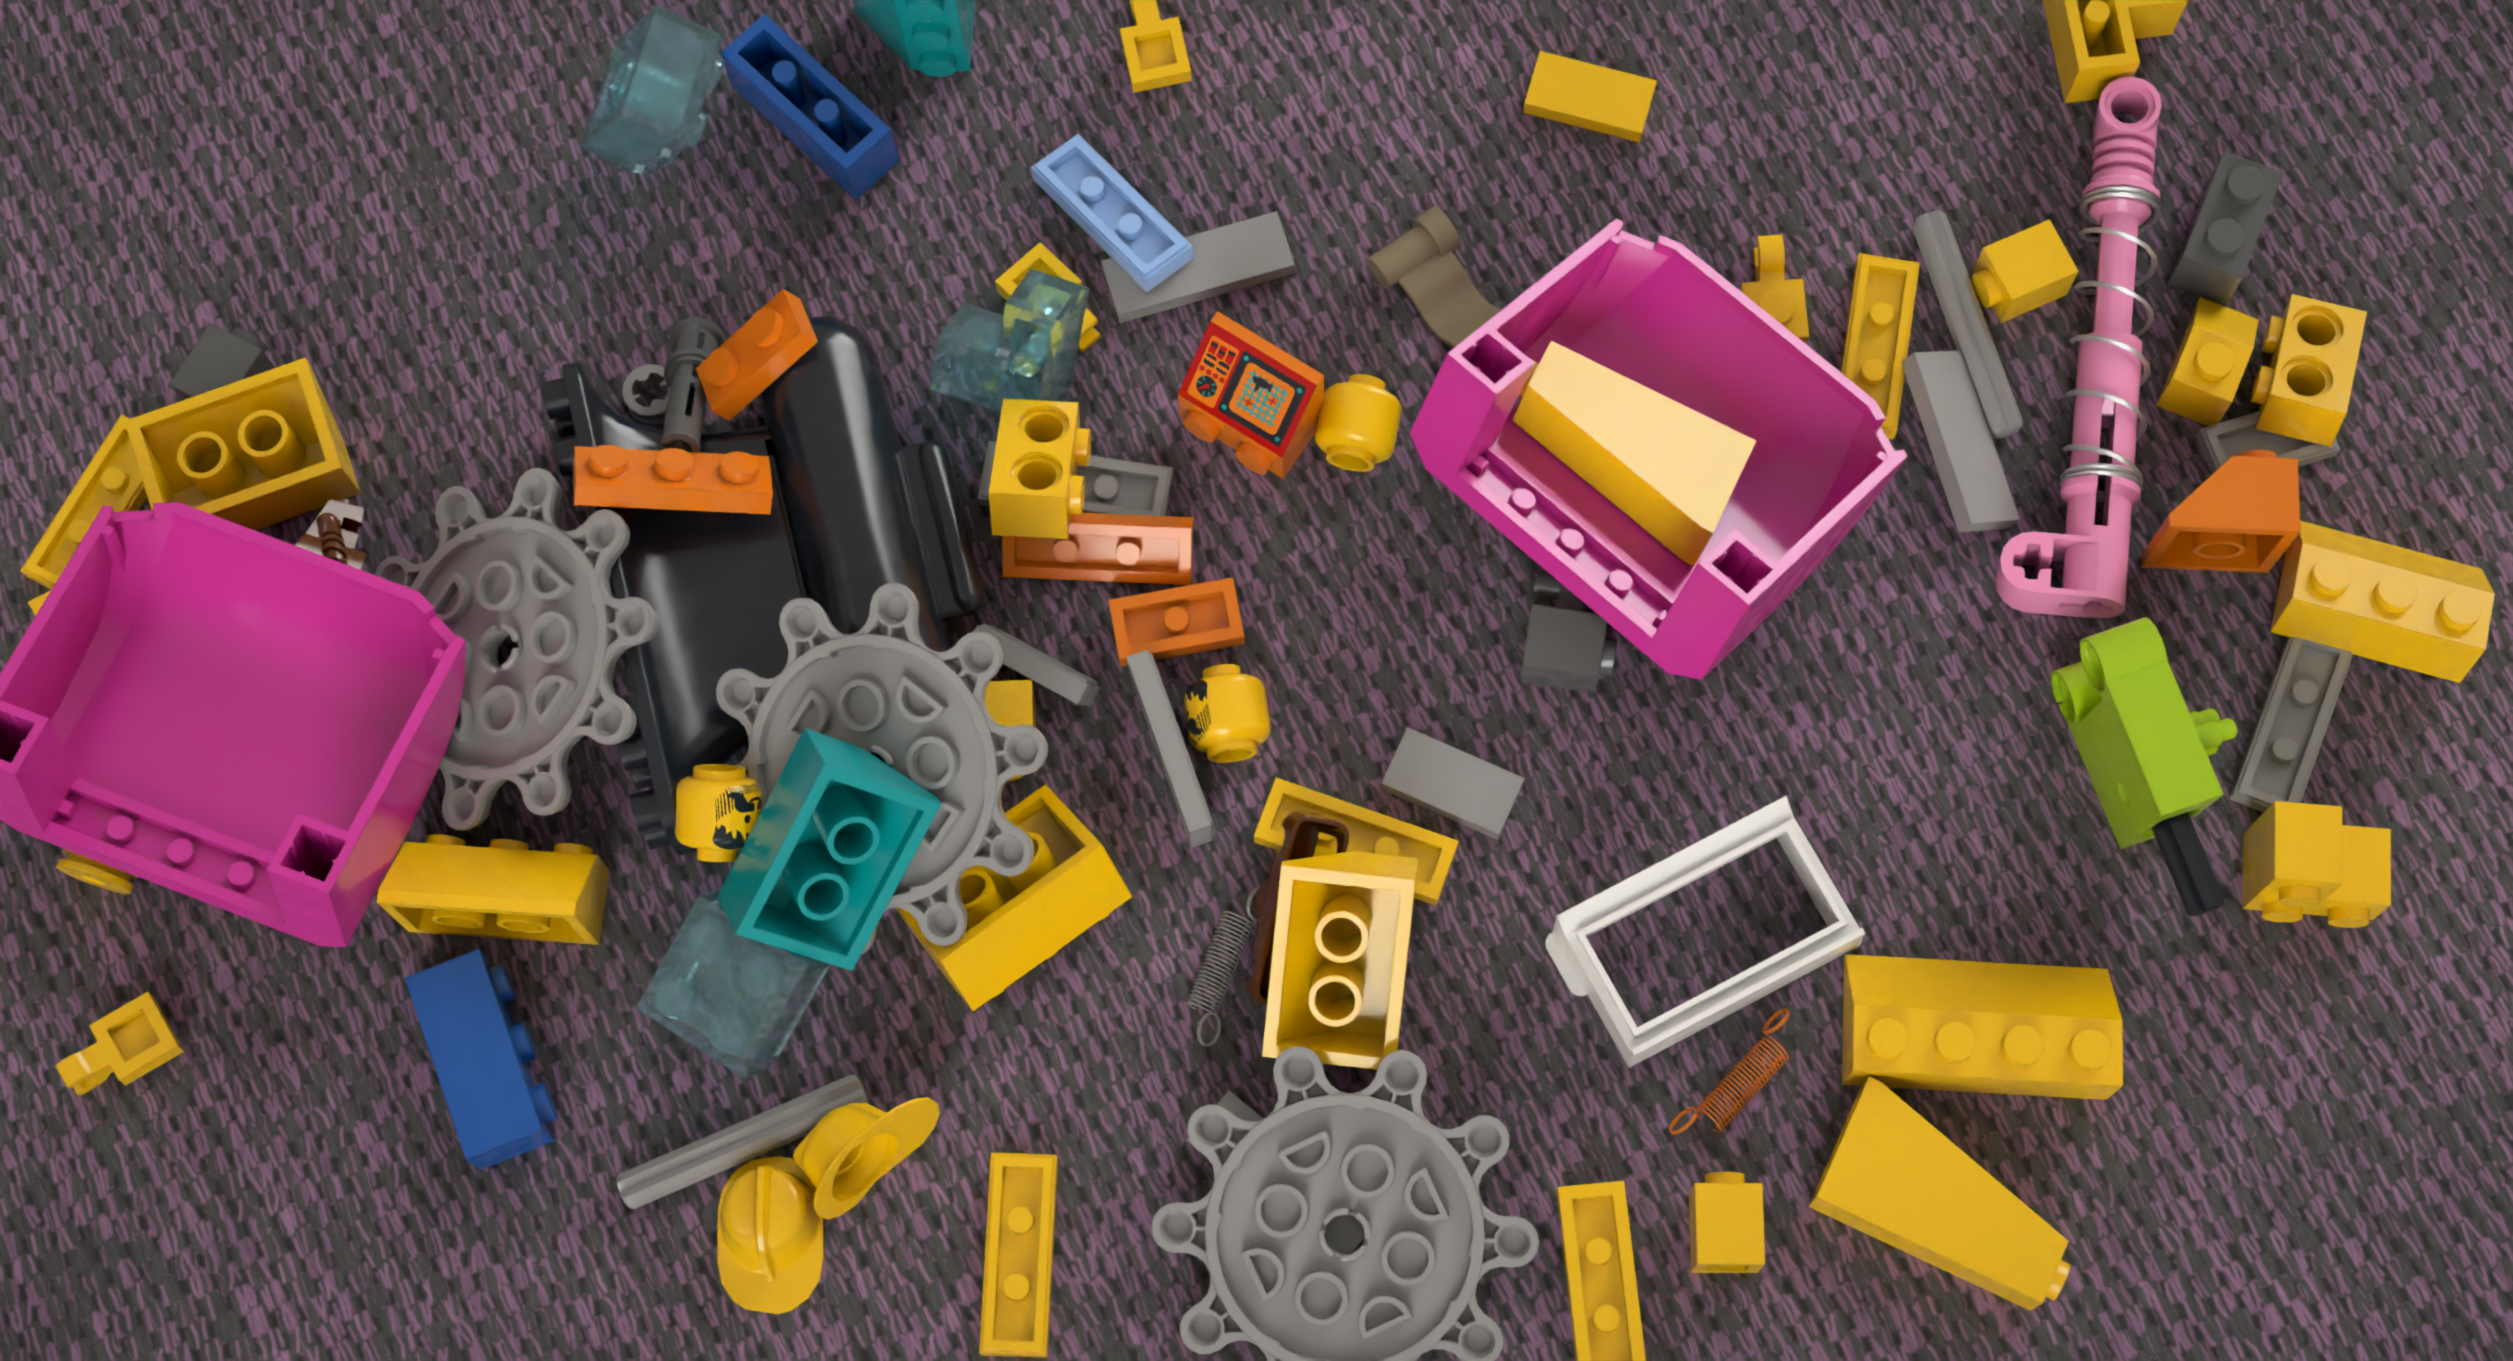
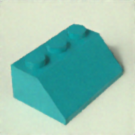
(924, 33)
(826, 851)

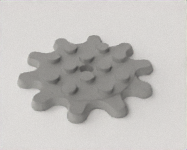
(553, 600)
(917, 713)
(1360, 1158)

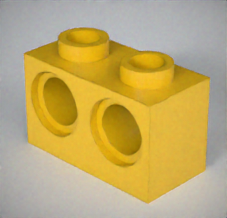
(2316, 370)
(1036, 469)

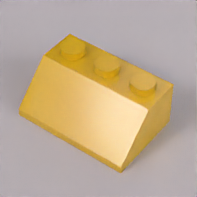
(246, 449)
(2383, 602)
(497, 890)
(1028, 915)
(1340, 957)

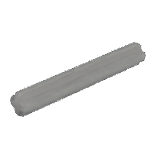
(1967, 322)
(735, 1143)

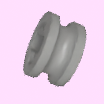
(644, 379)

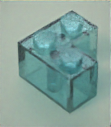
(1014, 354)

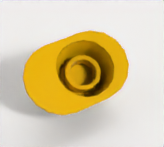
(858, 1147)
(769, 1236)

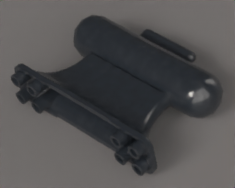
(840, 526)

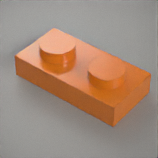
(756, 355)
(1178, 620)

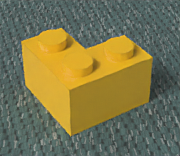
(2097, 39)
(2311, 864)

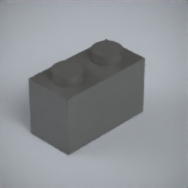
(2225, 228)

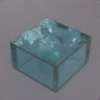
(654, 92)
(730, 991)

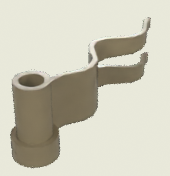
(1433, 277)

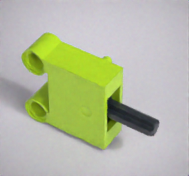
(2146, 750)

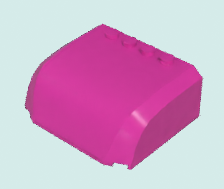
(1705, 344)
(228, 717)

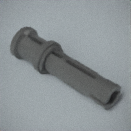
(679, 429)

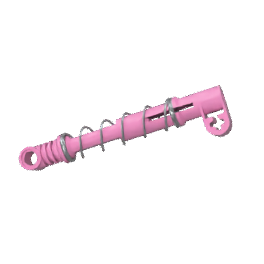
(2106, 380)

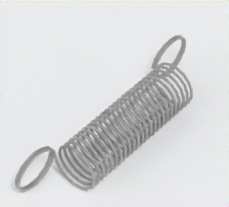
(1228, 969)

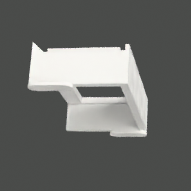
(1587, 976)

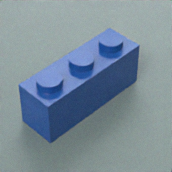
(810, 106)
(482, 1058)

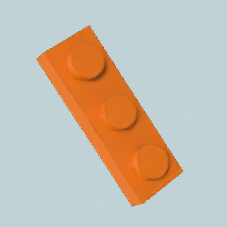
(672, 480)
(1107, 550)

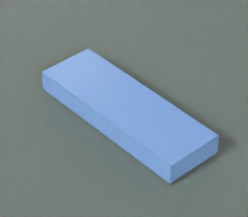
(1112, 213)

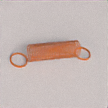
(1733, 1073)

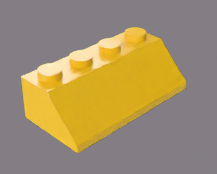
(1981, 1027)

